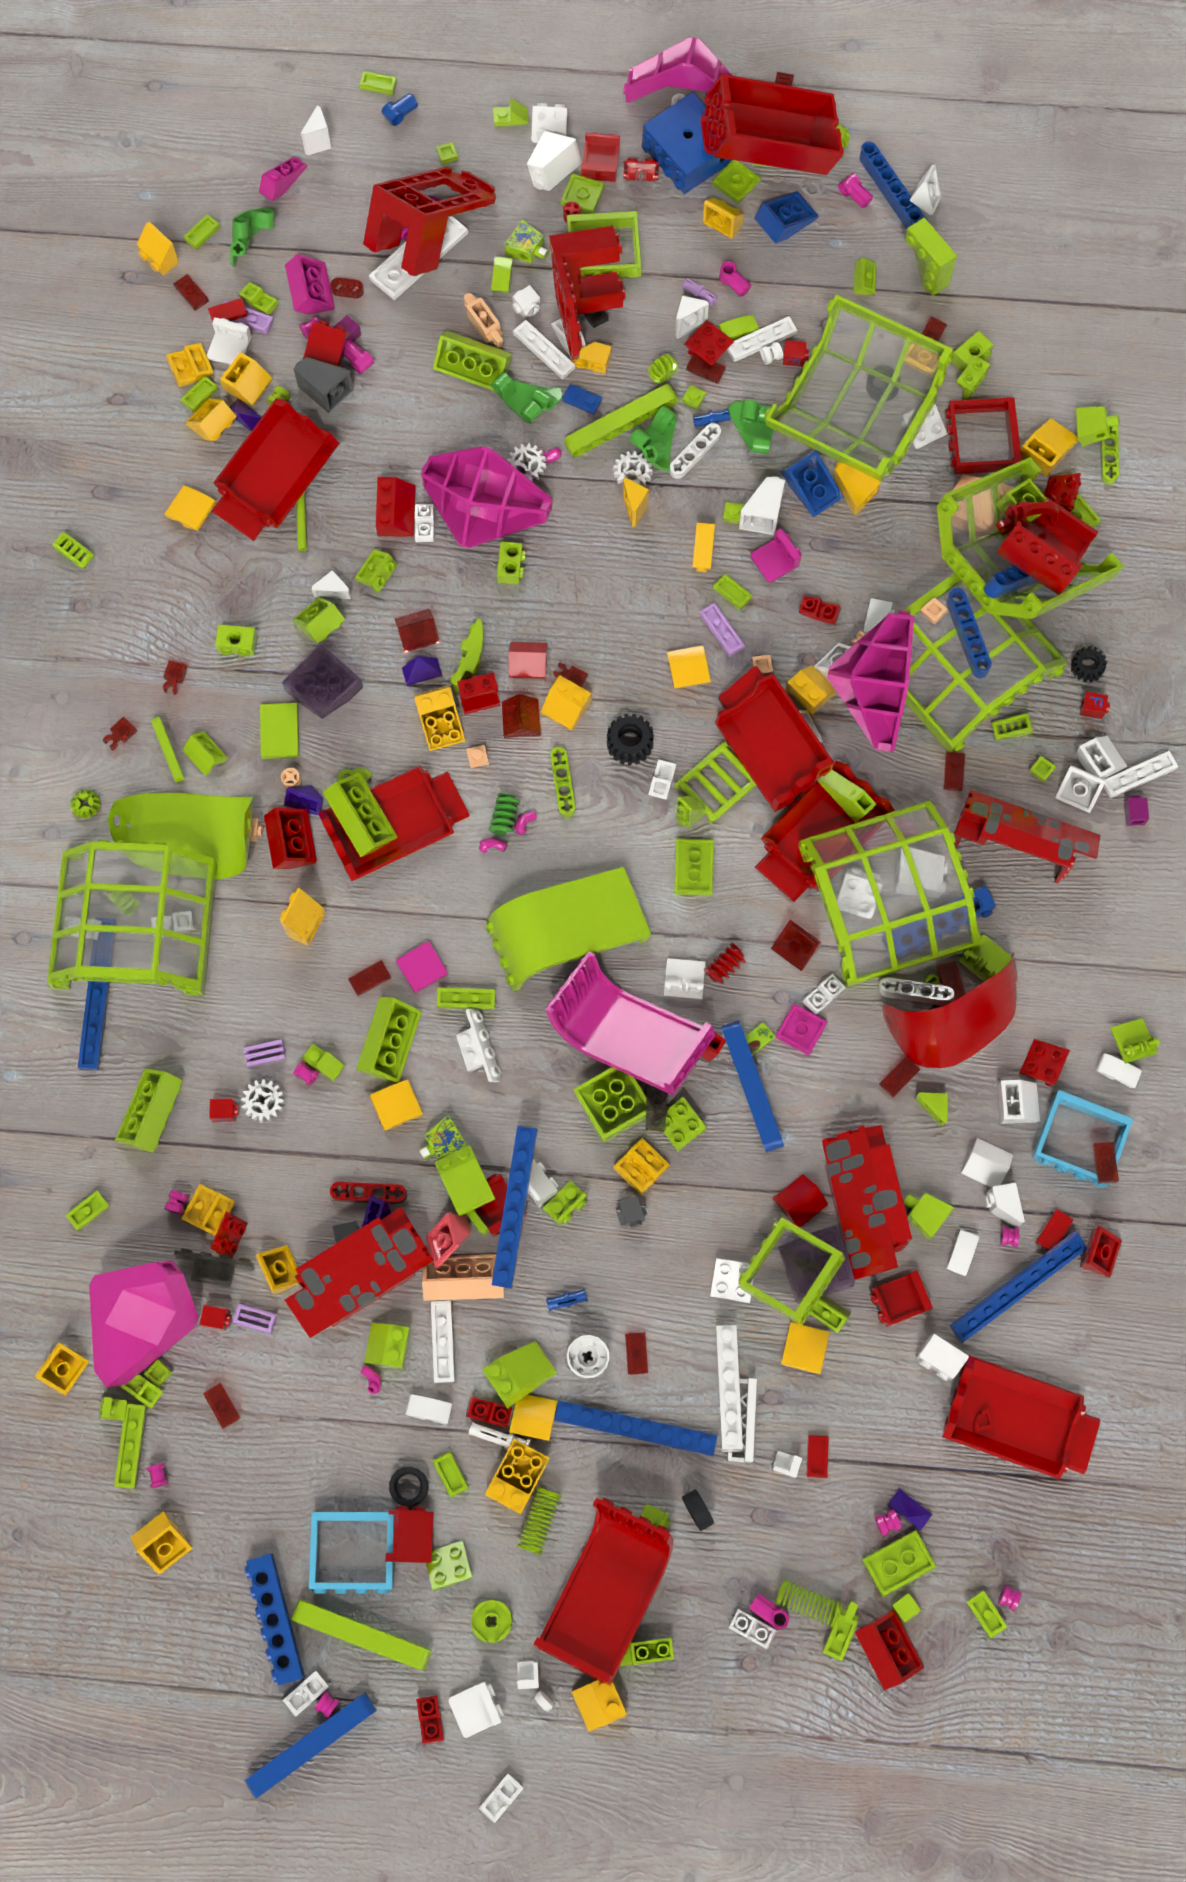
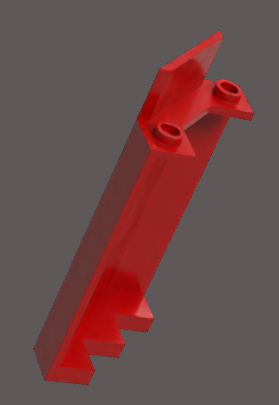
(271, 469)
(771, 738)
(417, 810)
(810, 816)
(1032, 1419)

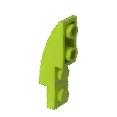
(472, 651)
(648, 1652)

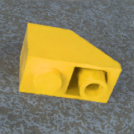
(594, 357)

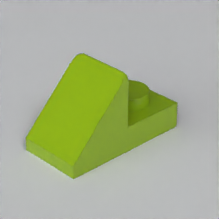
(512, 115)
(323, 1062)
(112, 1409)

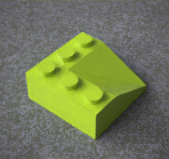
(933, 256)
(612, 1103)

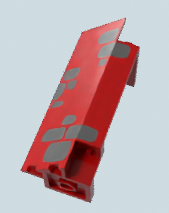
(1024, 831)
(867, 1199)
(357, 1272)

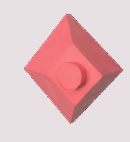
(447, 1237)

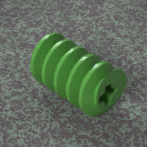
(503, 813)

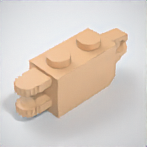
(483, 320)

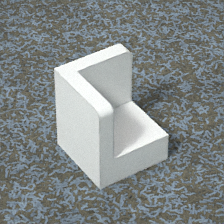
(786, 1464)
(528, 1675)

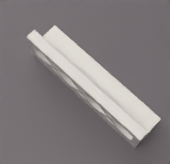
(750, 1421)

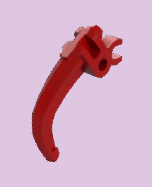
(1024, 509)

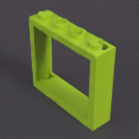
(617, 220)
(816, 1290)

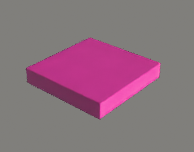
(421, 967)
(801, 1029)

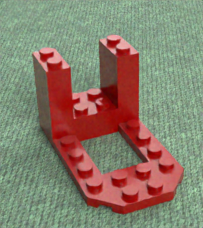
(402, 205)
(588, 293)

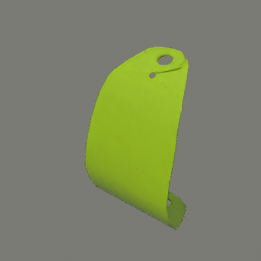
(191, 822)

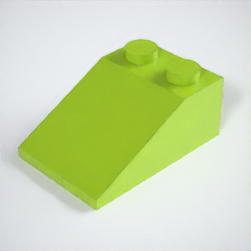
(464, 1180)
(519, 1373)

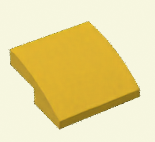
(189, 365)
(190, 508)
(688, 667)
(396, 1105)
(641, 1166)
(207, 1209)
(805, 1348)
(533, 1417)

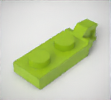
(842, 1632)

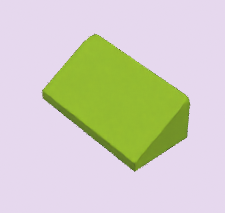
(864, 277)
(830, 1313)

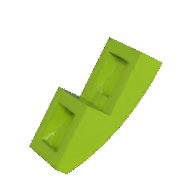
(501, 274)
(258, 299)
(739, 326)
(143, 1390)

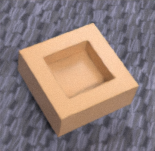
(934, 611)
(763, 663)
(477, 756)
(257, 830)

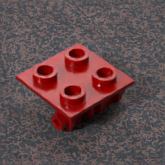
(633, 165)
(708, 343)
(1063, 489)
(1044, 1062)
(228, 1235)

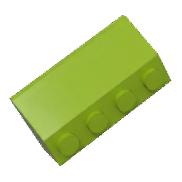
(470, 359)
(359, 814)
(389, 1039)
(149, 1110)

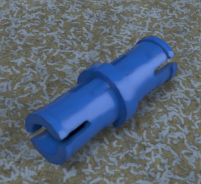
(711, 417)
(566, 1299)

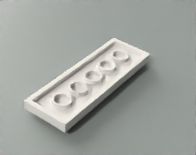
(394, 279)

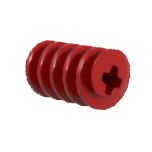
(725, 963)

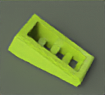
(63, 543)
(1021, 732)

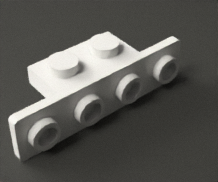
(477, 1048)

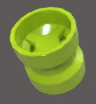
(280, 393)

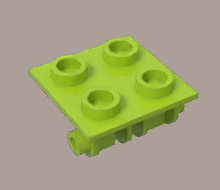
(986, 959)
(1134, 1040)
(682, 1124)
(448, 1566)

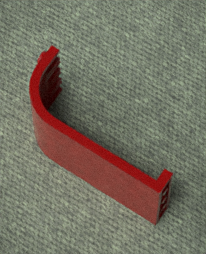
(1049, 552)
(607, 1592)

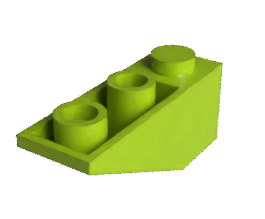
(847, 795)
(688, 811)

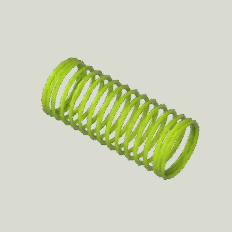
(533, 1548)
(836, 1613)

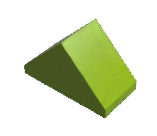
(935, 1104)

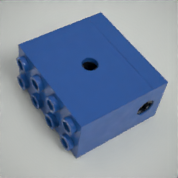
(678, 146)

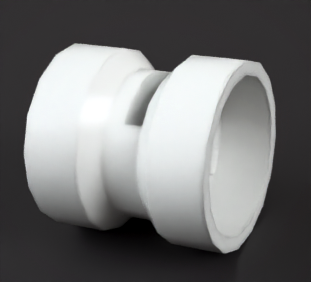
(771, 353)

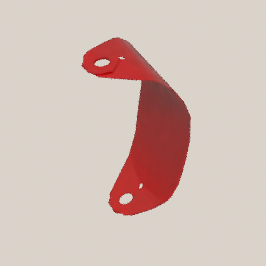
(960, 1028)

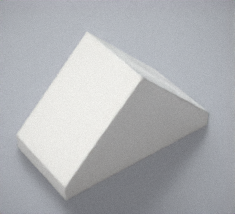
(331, 587)

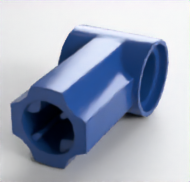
(396, 111)

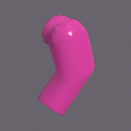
(552, 455)
(522, 820)
(491, 842)
(373, 1378)

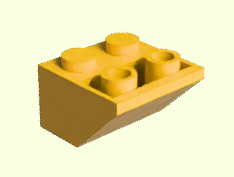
(245, 379)

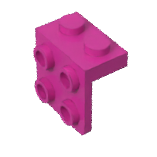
(776, 557)

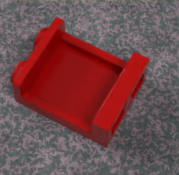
(600, 156)
(326, 343)
(478, 693)
(492, 1212)
(900, 1299)
(411, 1535)

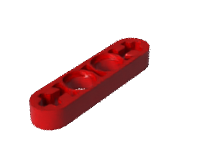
(368, 1191)

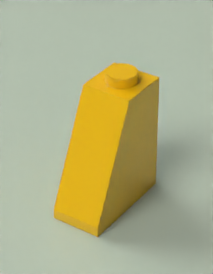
(855, 486)
(703, 546)

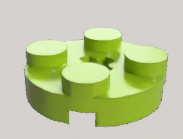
(479, 1621)

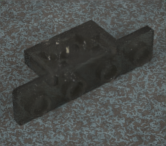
(656, 1109)
(213, 1269)

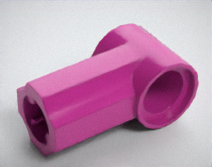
(852, 187)
(734, 280)
(359, 359)
(767, 1610)

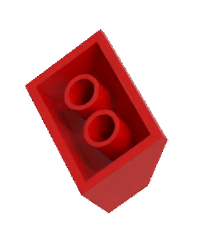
(395, 507)
(289, 838)
(889, 1650)

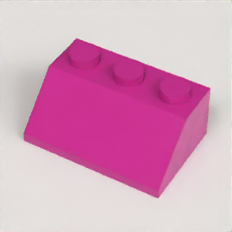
(309, 285)

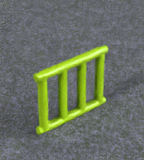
(709, 760)

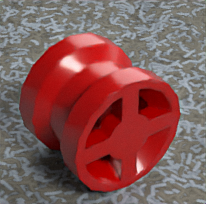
(570, 208)

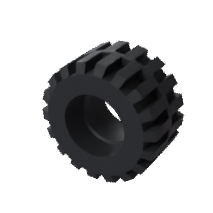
(634, 725)

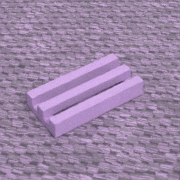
(263, 1046)
(271, 1323)

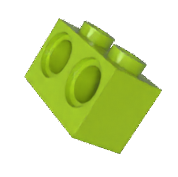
(510, 563)

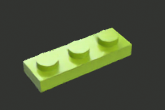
(466, 998)

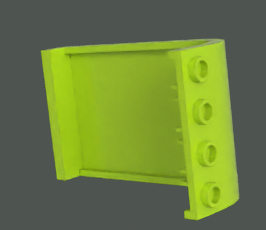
(566, 924)

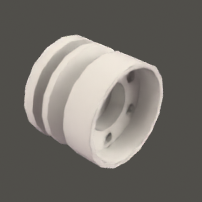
(598, 1351)

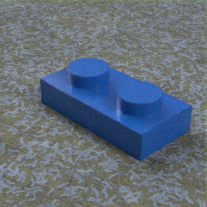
(582, 399)

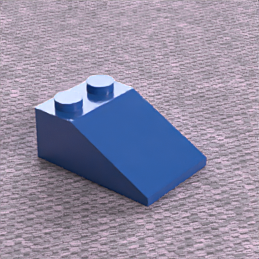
(785, 216)
(812, 483)

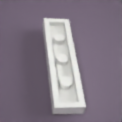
(763, 337)
(544, 349)
(1140, 774)
(442, 1341)

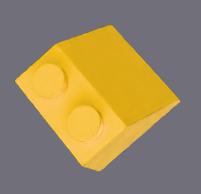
(722, 217)
(156, 249)
(211, 419)
(810, 689)
(566, 703)
(160, 1543)
(599, 1704)

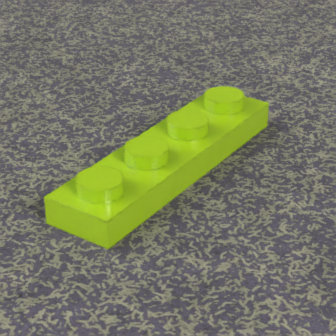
(130, 1446)

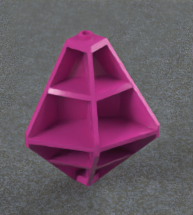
(684, 66)
(482, 495)
(875, 678)
(137, 1318)

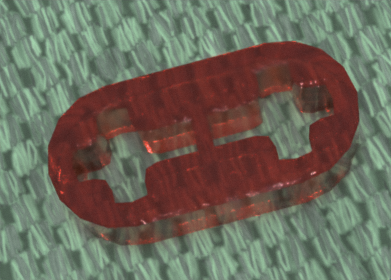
(347, 288)

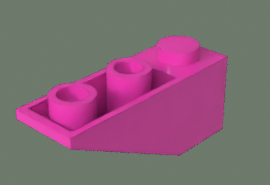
(280, 178)

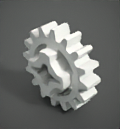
(533, 461)
(633, 468)
(255, 1102)

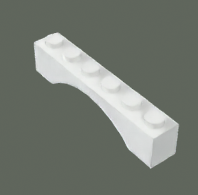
(729, 1388)

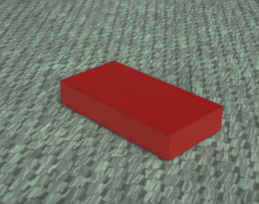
(231, 310)
(1054, 1230)
(817, 1456)

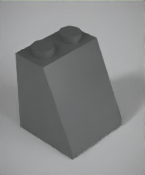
(323, 382)

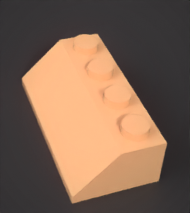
(461, 1279)

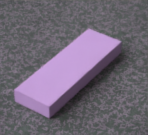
(255, 320)
(721, 629)

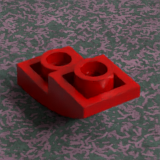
(818, 610)
(488, 1412)
(430, 1720)

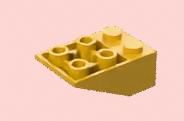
(1049, 446)
(439, 718)
(302, 917)
(517, 1477)

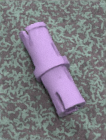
(699, 291)

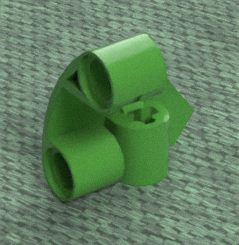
(245, 226)
(525, 399)
(751, 425)
(657, 438)

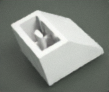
(1100, 757)
(1018, 1102)

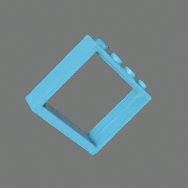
(1088, 1108)
(341, 1588)

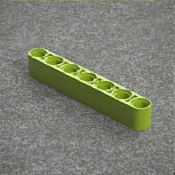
(620, 420)
(361, 1635)

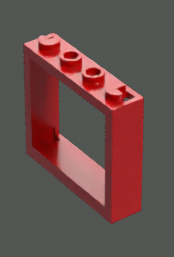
(983, 406)

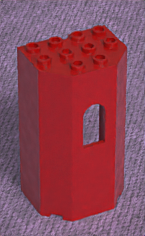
(771, 125)

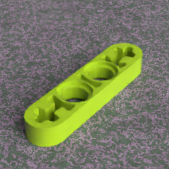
(1112, 451)
(167, 749)
(562, 782)

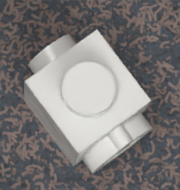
(526, 302)

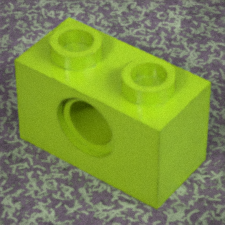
(976, 344)
(227, 634)

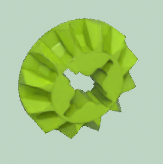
(85, 811)

